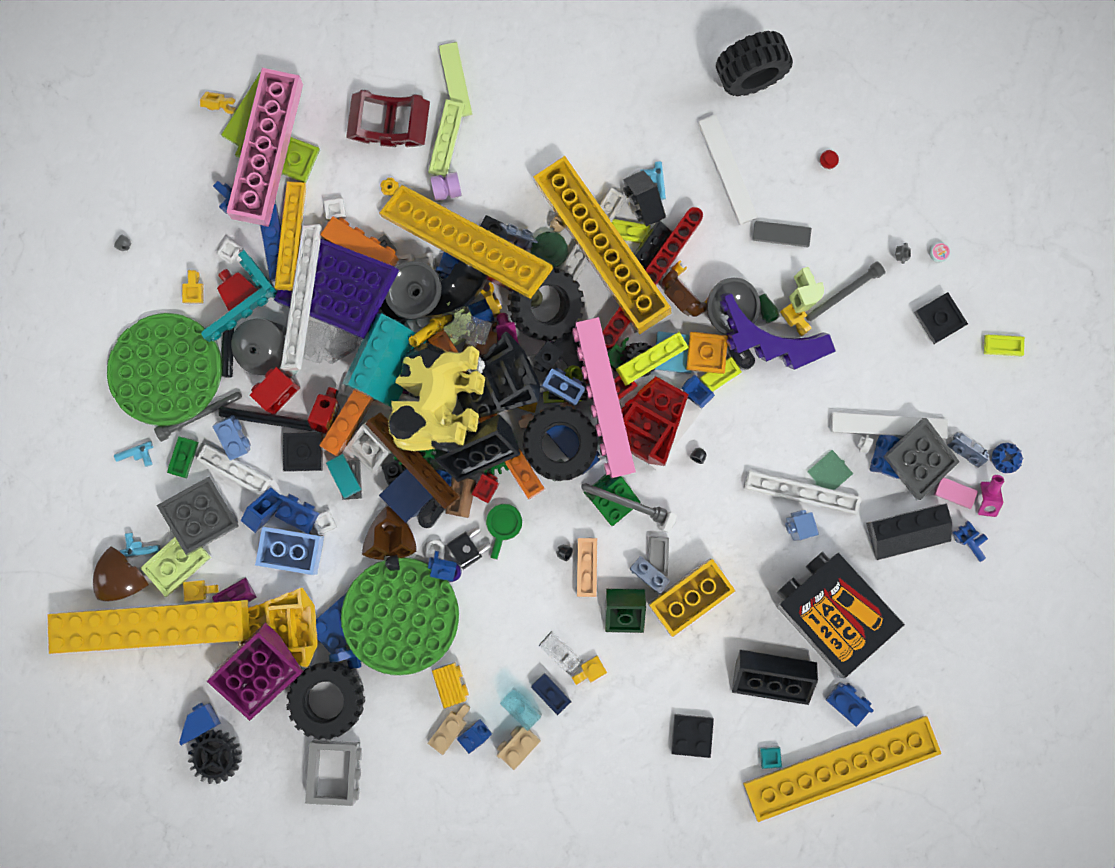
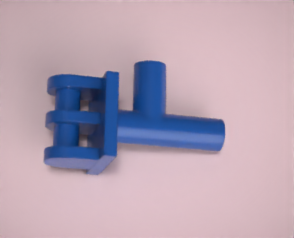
(966, 535)

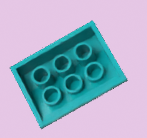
(380, 360)

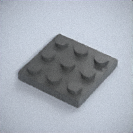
(921, 458)
(197, 516)

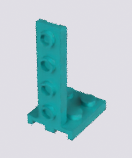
(246, 307)

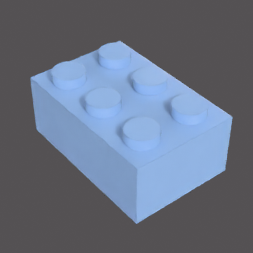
(289, 550)

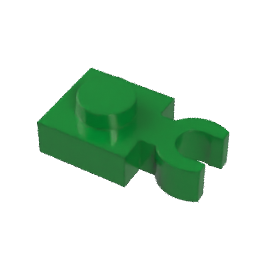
(615, 354)

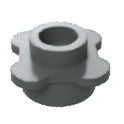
(903, 253)

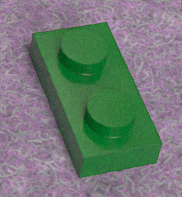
(182, 457)

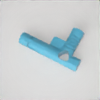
(657, 178)
(137, 453)
(137, 547)

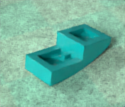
(343, 476)

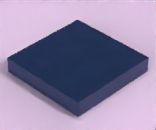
(405, 495)

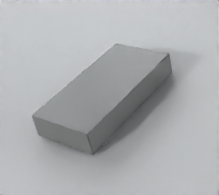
(659, 553)

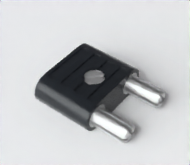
(465, 550)

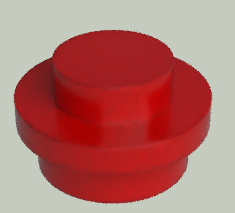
(829, 159)

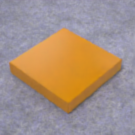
(707, 352)

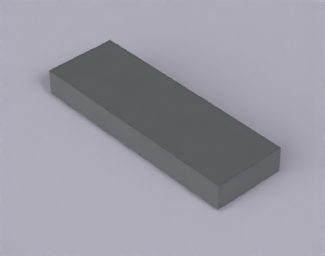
(782, 234)

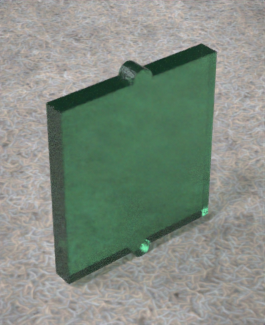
(830, 471)

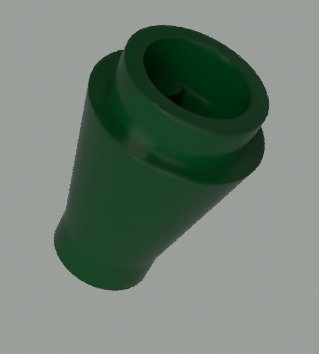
(768, 310)

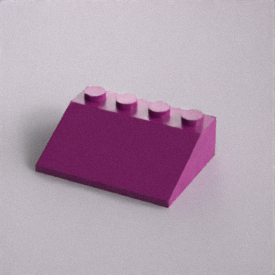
(256, 672)

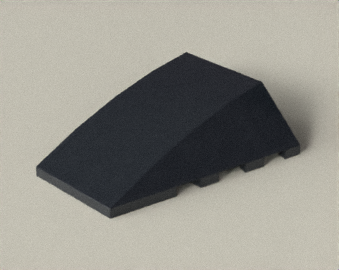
(508, 380)

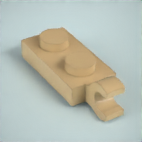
(449, 730)

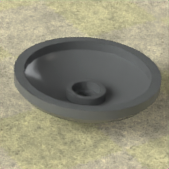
(413, 277)
(744, 295)
(265, 338)

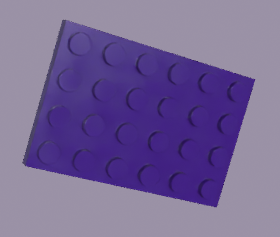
(346, 288)

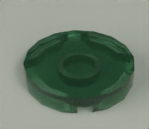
(550, 248)

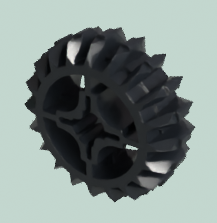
(220, 762)

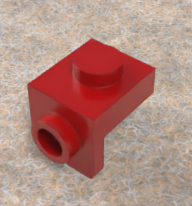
(486, 487)

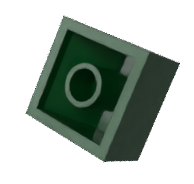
(625, 610)

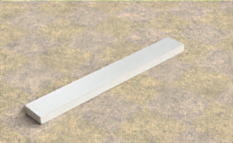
(301, 298)

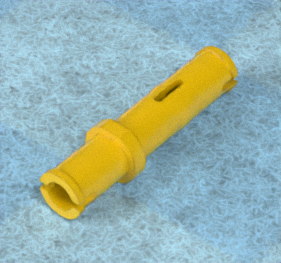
(435, 325)

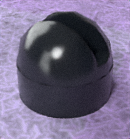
(698, 455)
(565, 552)
(392, 563)

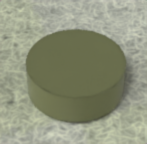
(537, 299)

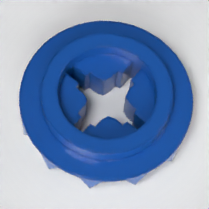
(999, 455)

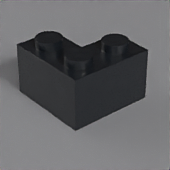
(645, 197)

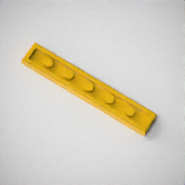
(290, 235)

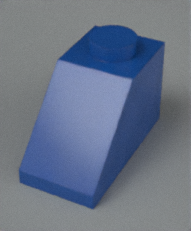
(261, 510)
(198, 722)

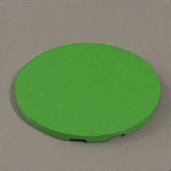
(164, 370)
(399, 617)

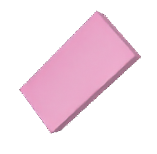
(956, 493)

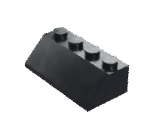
(481, 450)
(910, 531)
(775, 677)

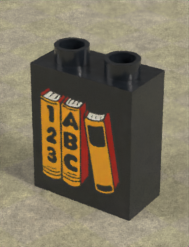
(838, 613)

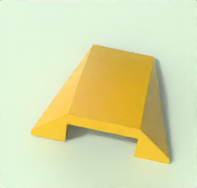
(292, 619)

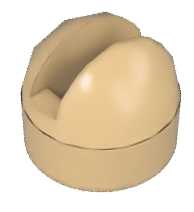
(557, 224)

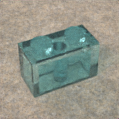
(520, 708)

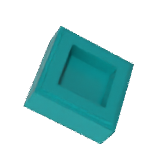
(770, 757)

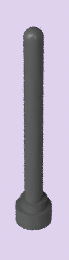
(875, 270)
(164, 432)
(657, 514)

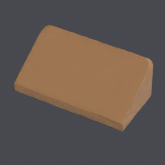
(462, 505)

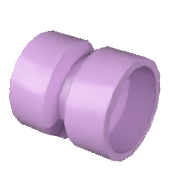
(446, 186)

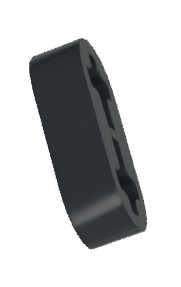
(738, 359)
(426, 511)

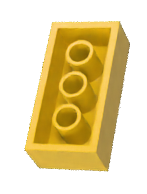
(691, 597)

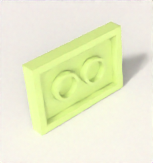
(172, 567)

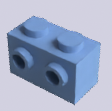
(562, 386)
(231, 437)
(801, 525)

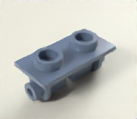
(522, 238)
(975, 455)
(649, 575)

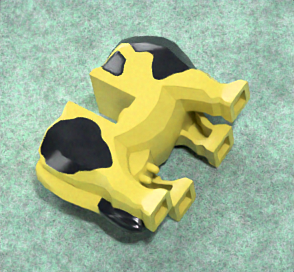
(436, 379)

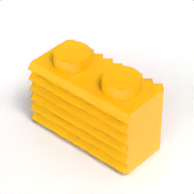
(450, 684)

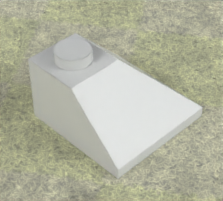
(368, 448)

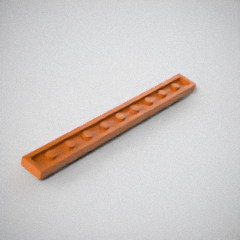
(518, 465)

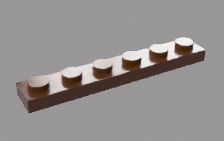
(414, 463)

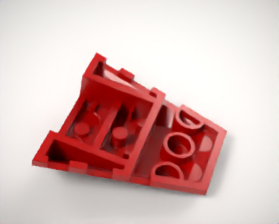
(653, 420)

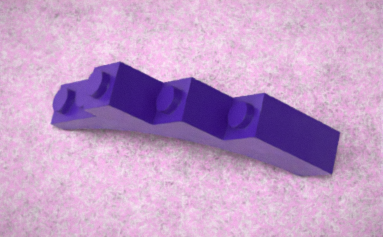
(747, 335)

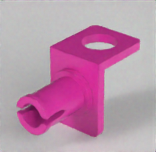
(505, 326)
(991, 496)

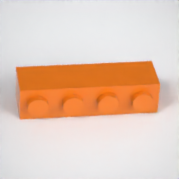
(354, 239)
(346, 423)

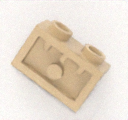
(517, 747)

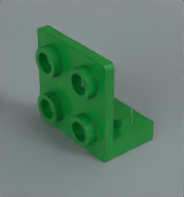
(610, 510)

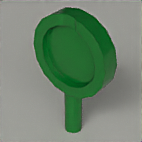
(504, 524)

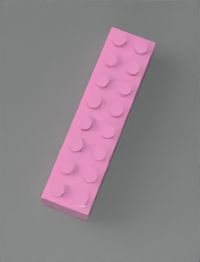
(265, 147)
(604, 397)

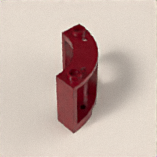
(417, 121)

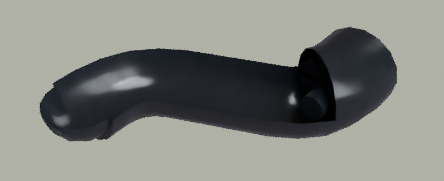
(458, 288)

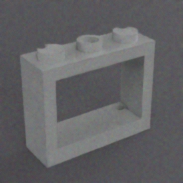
(313, 772)

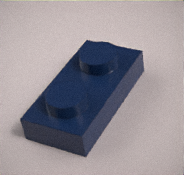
(551, 694)

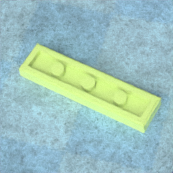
(455, 76)
(446, 138)

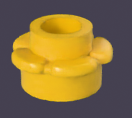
(389, 191)

